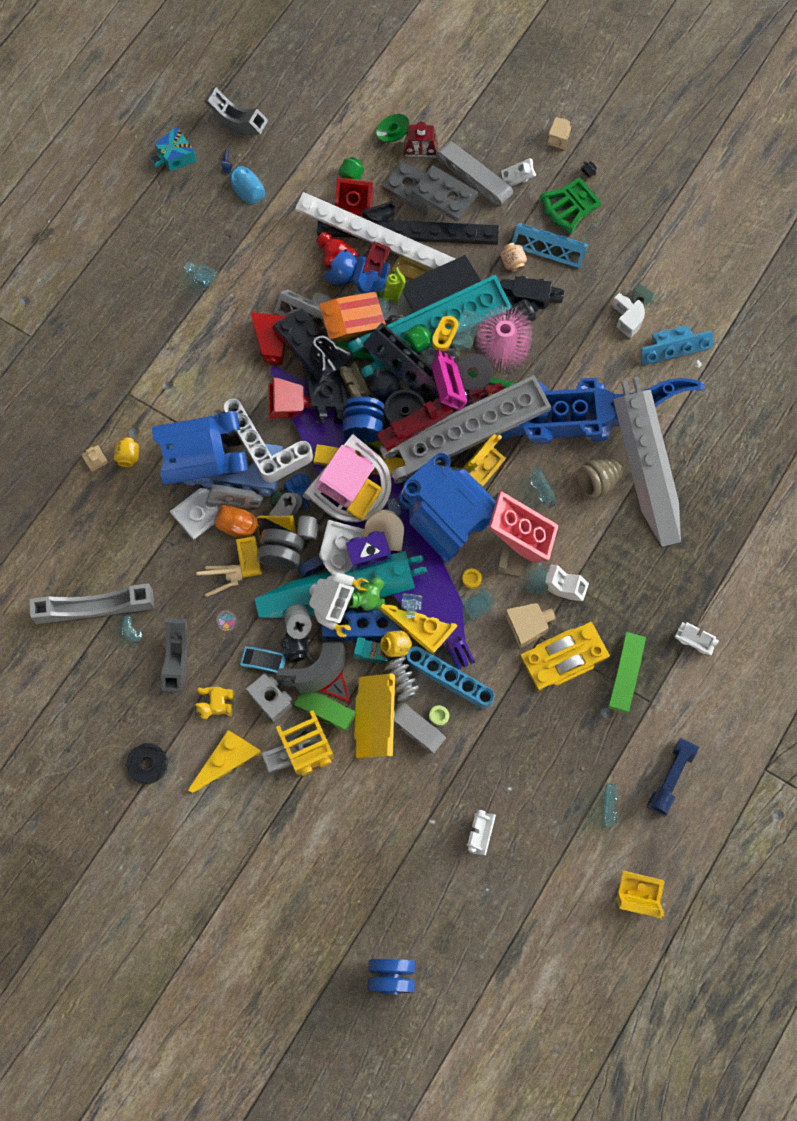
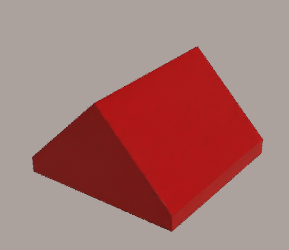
(353, 195)

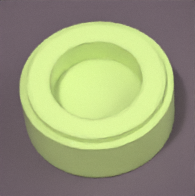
(439, 716)

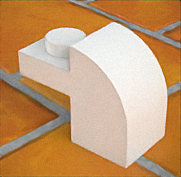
(631, 316)
(566, 585)

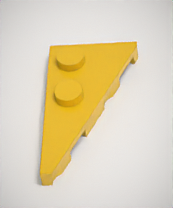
(425, 630)
(228, 755)

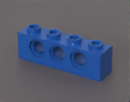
(370, 633)

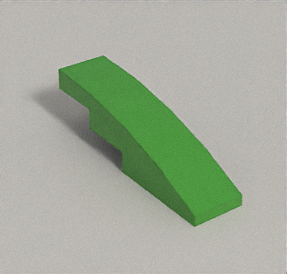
(627, 672)

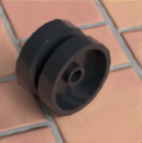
(401, 404)

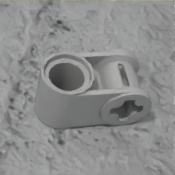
(283, 506)
(308, 528)

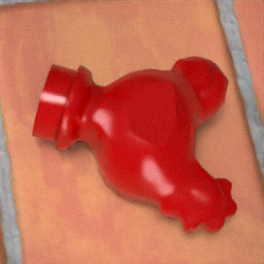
(332, 248)

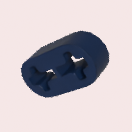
(311, 567)

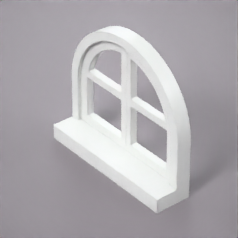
(385, 478)

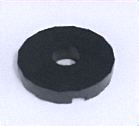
(155, 772)

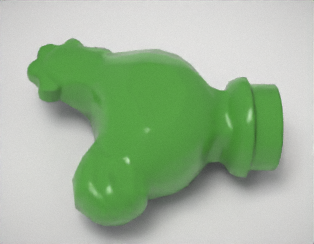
(368, 599)

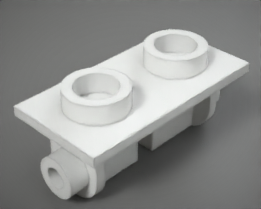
(688, 635)
(479, 839)

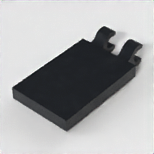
(326, 395)

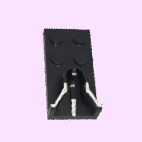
(311, 345)

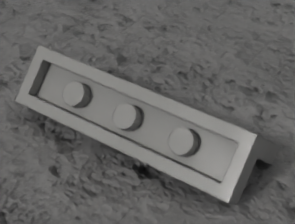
(299, 301)

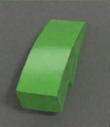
(326, 710)

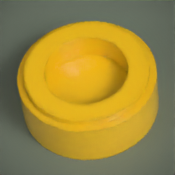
(471, 578)

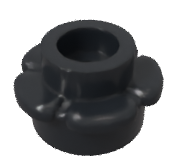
(589, 169)

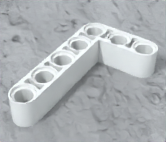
(258, 447)

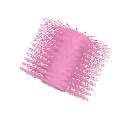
(504, 339)

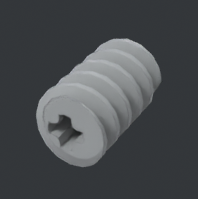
(297, 621)
(402, 682)

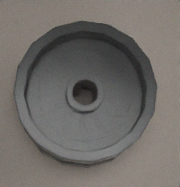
(280, 549)

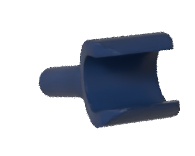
(226, 166)

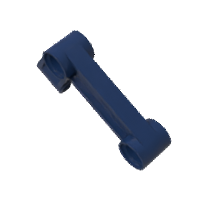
(662, 799)

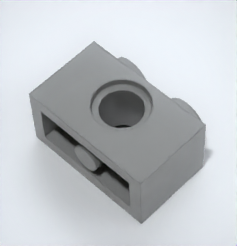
(259, 691)

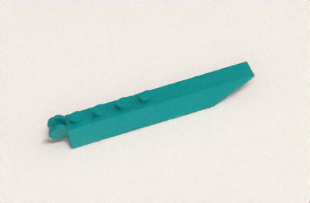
(393, 572)

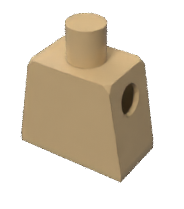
(528, 623)

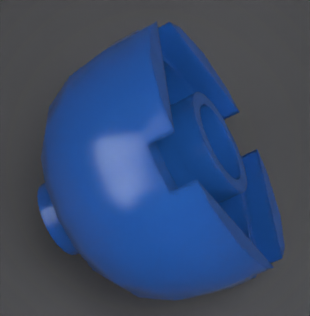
(341, 269)

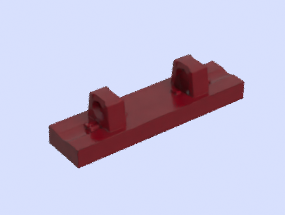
(414, 424)

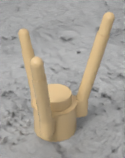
(232, 573)

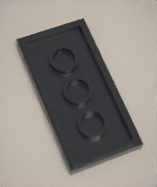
(440, 283)

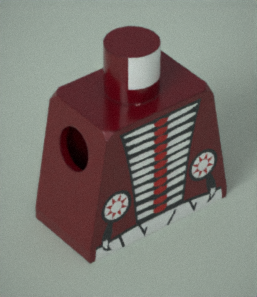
(420, 141)

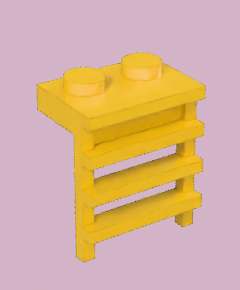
(485, 461)
(309, 757)
(640, 894)

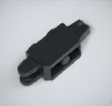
(533, 290)

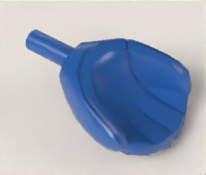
(299, 484)

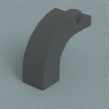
(236, 118)
(176, 655)
(320, 673)

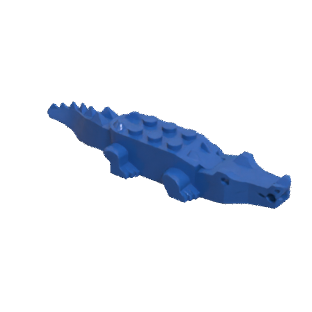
(588, 410)

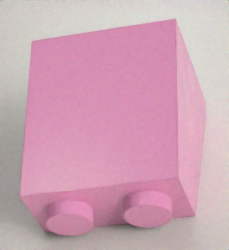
(344, 476)

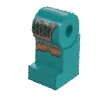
(370, 652)

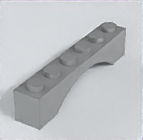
(59, 609)

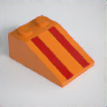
(351, 316)

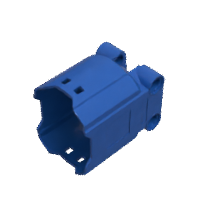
(198, 448)
(445, 505)

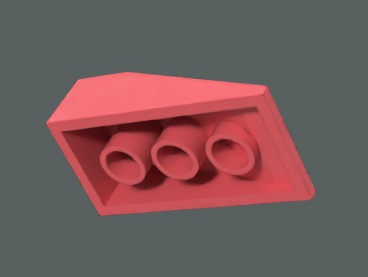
(523, 529)

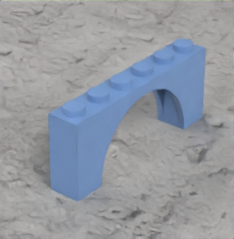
(246, 480)

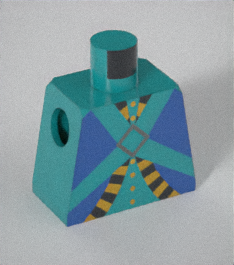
(173, 151)

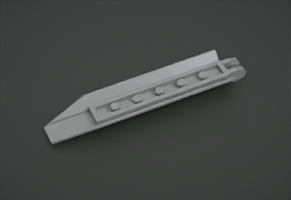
(649, 462)

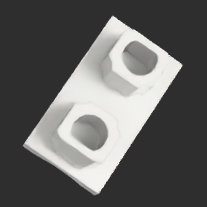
(519, 172)

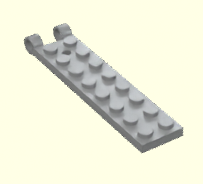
(471, 426)

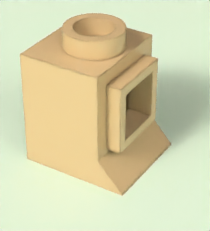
(559, 133)

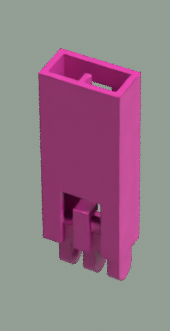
(448, 380)

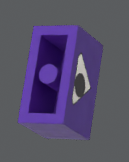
(368, 550)

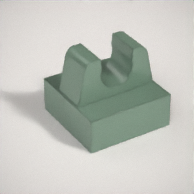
(642, 291)

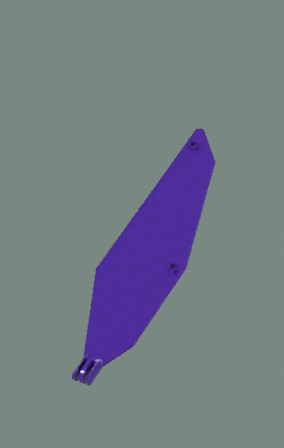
(436, 587)

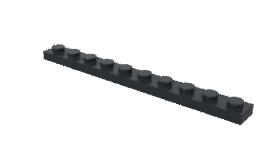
(430, 231)

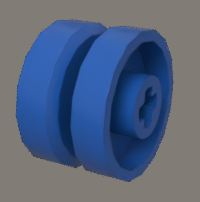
(391, 976)

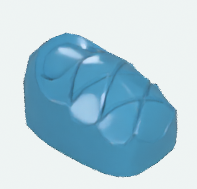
(246, 185)

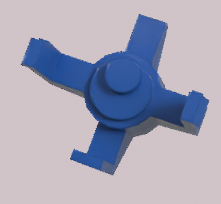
(369, 282)

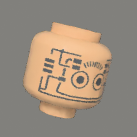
(513, 257)

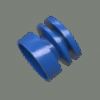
(363, 418)

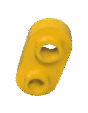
(443, 334)

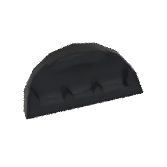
(380, 212)

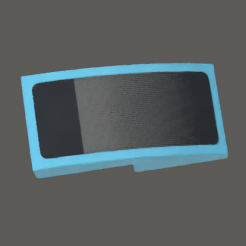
(262, 660)

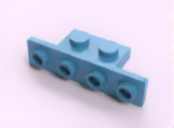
(675, 343)

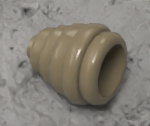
(599, 476)

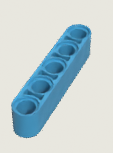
(454, 686)

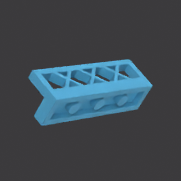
(556, 240)

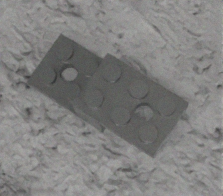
(430, 190)

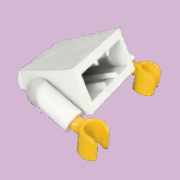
(331, 599)

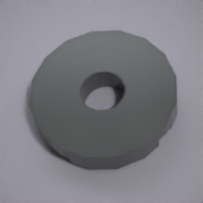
(485, 371)

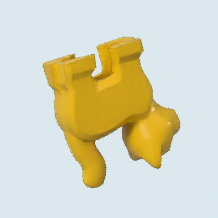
(217, 702)

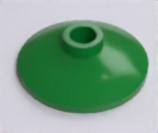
(392, 128)

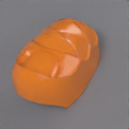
(235, 522)

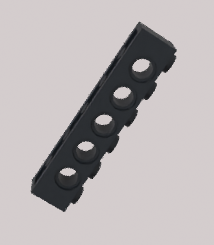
(410, 362)

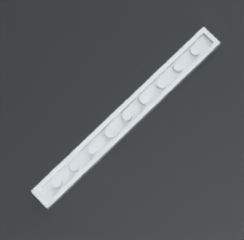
(370, 231)

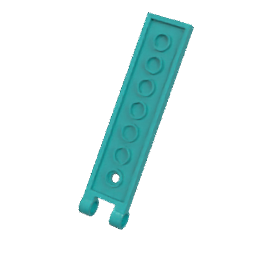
(477, 298)

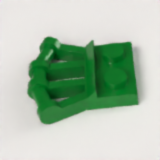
(578, 196)

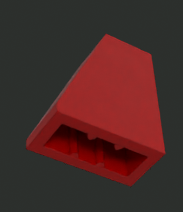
(270, 343)

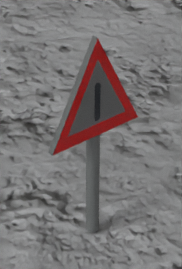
(337, 687)

